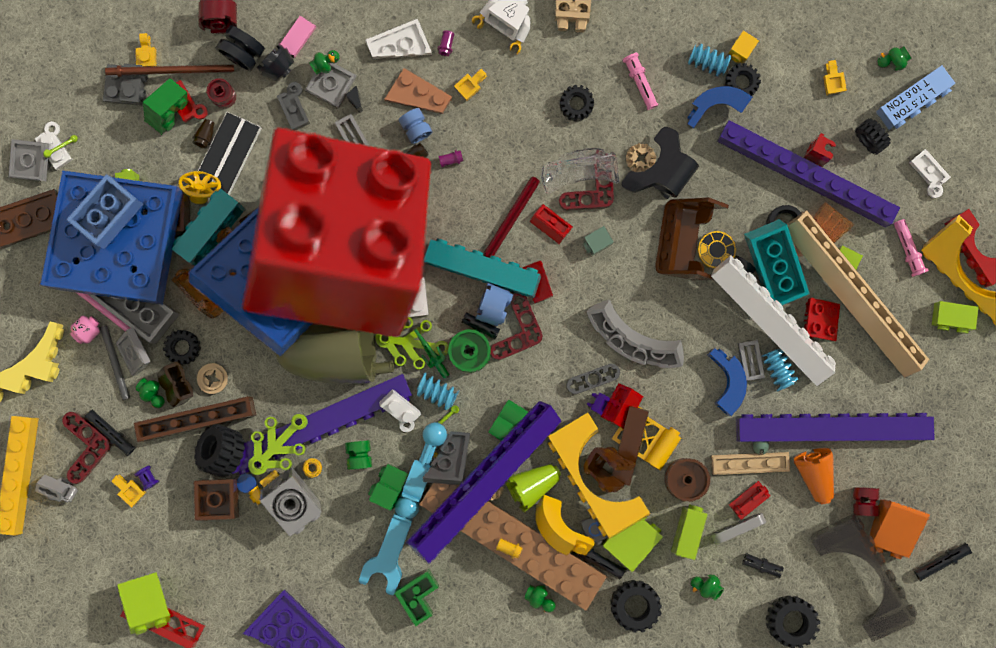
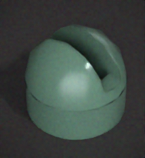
(764, 445)

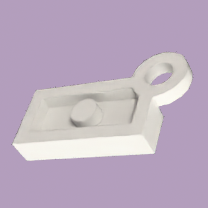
(61, 156)
(400, 409)

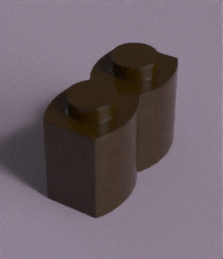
(176, 387)

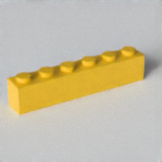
(17, 474)

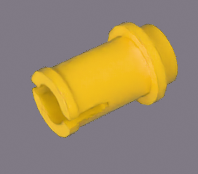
(509, 548)

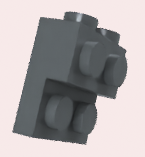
(125, 89)

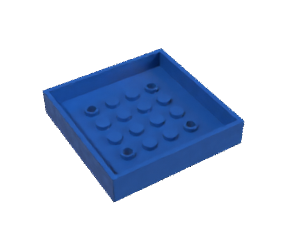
(141, 243)
(214, 280)

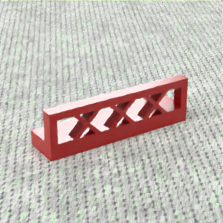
(174, 634)

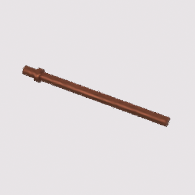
(119, 71)

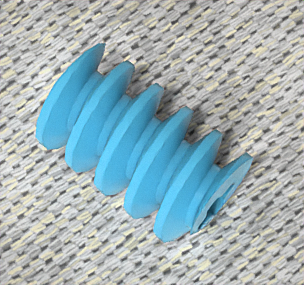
(709, 59)
(780, 369)
(436, 392)

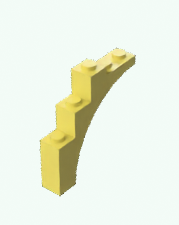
(35, 364)

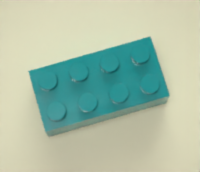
(203, 231)
(777, 262)

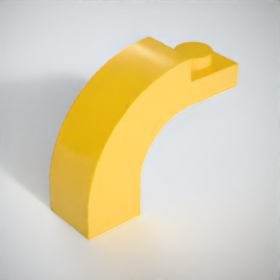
(556, 532)

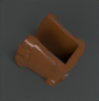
(595, 468)

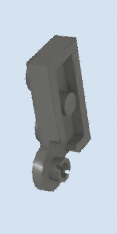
(292, 106)

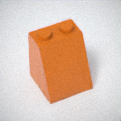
(897, 528)

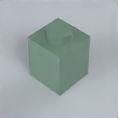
(597, 241)

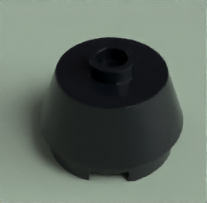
(276, 63)

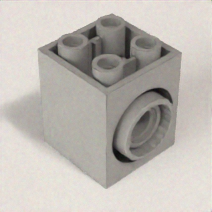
(293, 513)

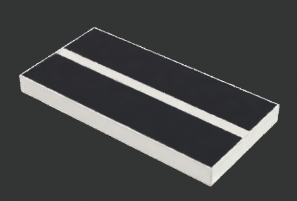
(229, 150)

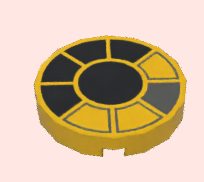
(715, 248)

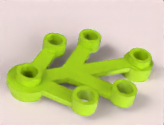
(408, 343)
(275, 446)

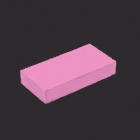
(298, 36)

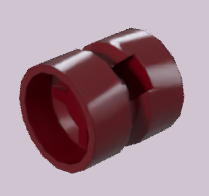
(221, 93)
(866, 508)

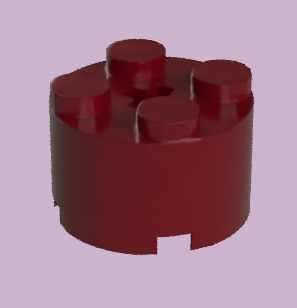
(217, 15)

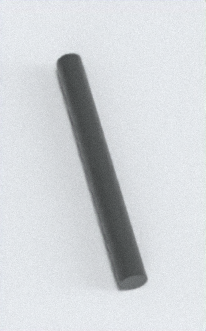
(114, 362)

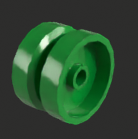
(459, 345)

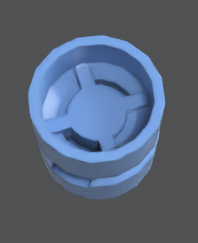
(414, 124)

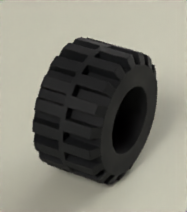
(219, 450)
(635, 623)
(808, 627)

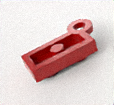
(191, 108)

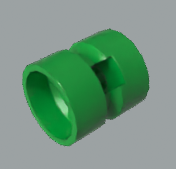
(358, 455)

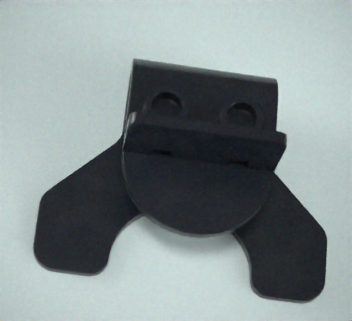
(669, 172)

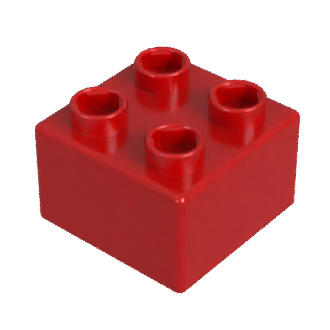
(338, 234)

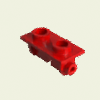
(749, 500)

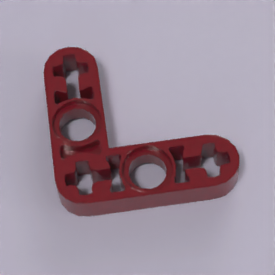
(595, 197)
(523, 336)
(91, 442)

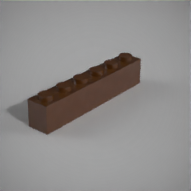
(194, 419)

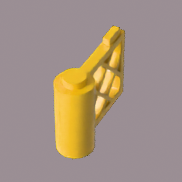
(660, 447)

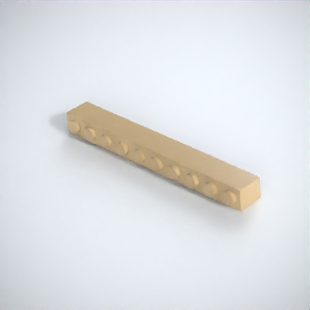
(856, 295)

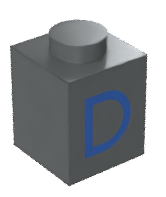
(591, 530)

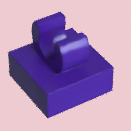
(600, 403)

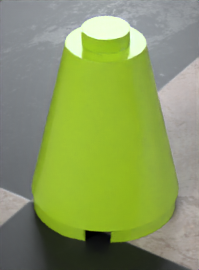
(532, 485)

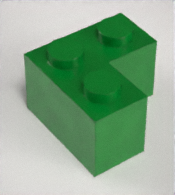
(163, 104)
(389, 487)
(412, 596)

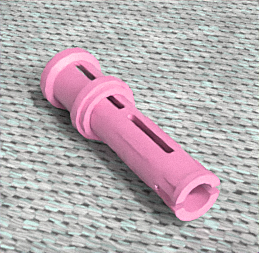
(639, 71)
(913, 256)

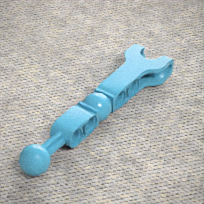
(406, 509)

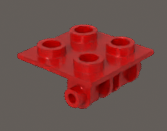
(822, 319)

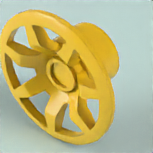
(199, 189)

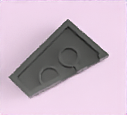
(451, 461)

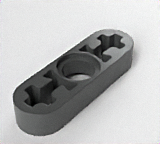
(596, 371)

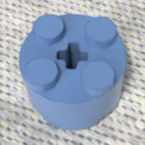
(493, 305)

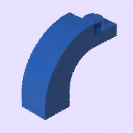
(719, 95)
(736, 382)

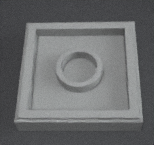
(331, 86)
(28, 160)
(132, 352)

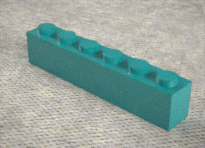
(482, 268)

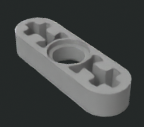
(742, 527)

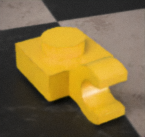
(146, 54)
(834, 81)
(469, 86)
(130, 491)

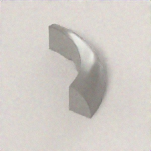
(632, 344)

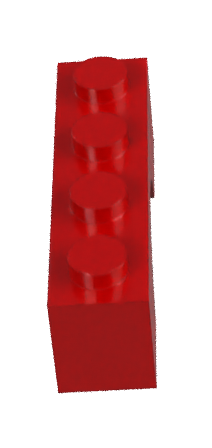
(983, 266)

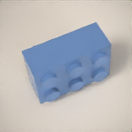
(105, 212)

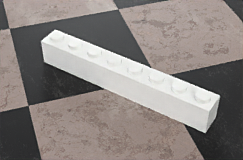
(773, 320)

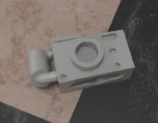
(56, 489)

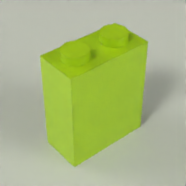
(689, 532)
(634, 543)
(143, 603)

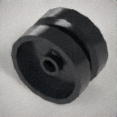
(240, 48)

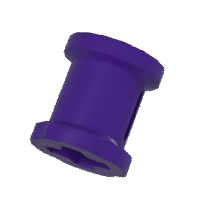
(141, 475)

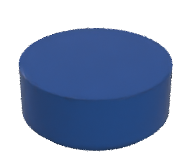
(246, 482)

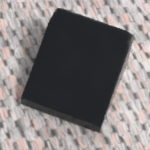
(354, 98)

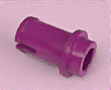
(446, 43)
(451, 158)

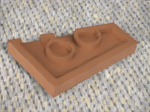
(418, 93)

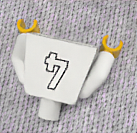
(507, 17)

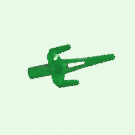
(435, 359)

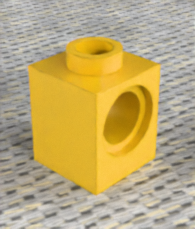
(743, 47)

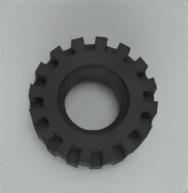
(746, 71)
(576, 92)
(872, 136)
(172, 341)

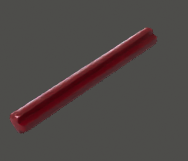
(511, 217)

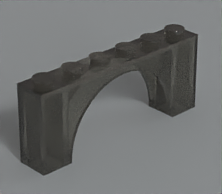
(849, 537)

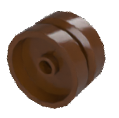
(682, 490)

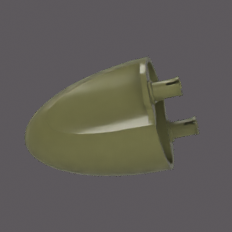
(334, 356)

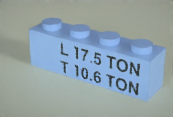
(915, 97)

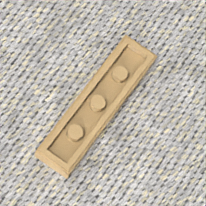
(750, 463)

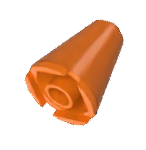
(817, 473)

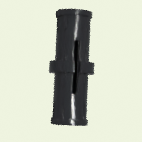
(480, 326)
(763, 565)

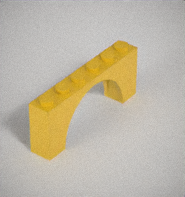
(945, 252)
(612, 516)

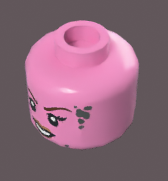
(85, 329)

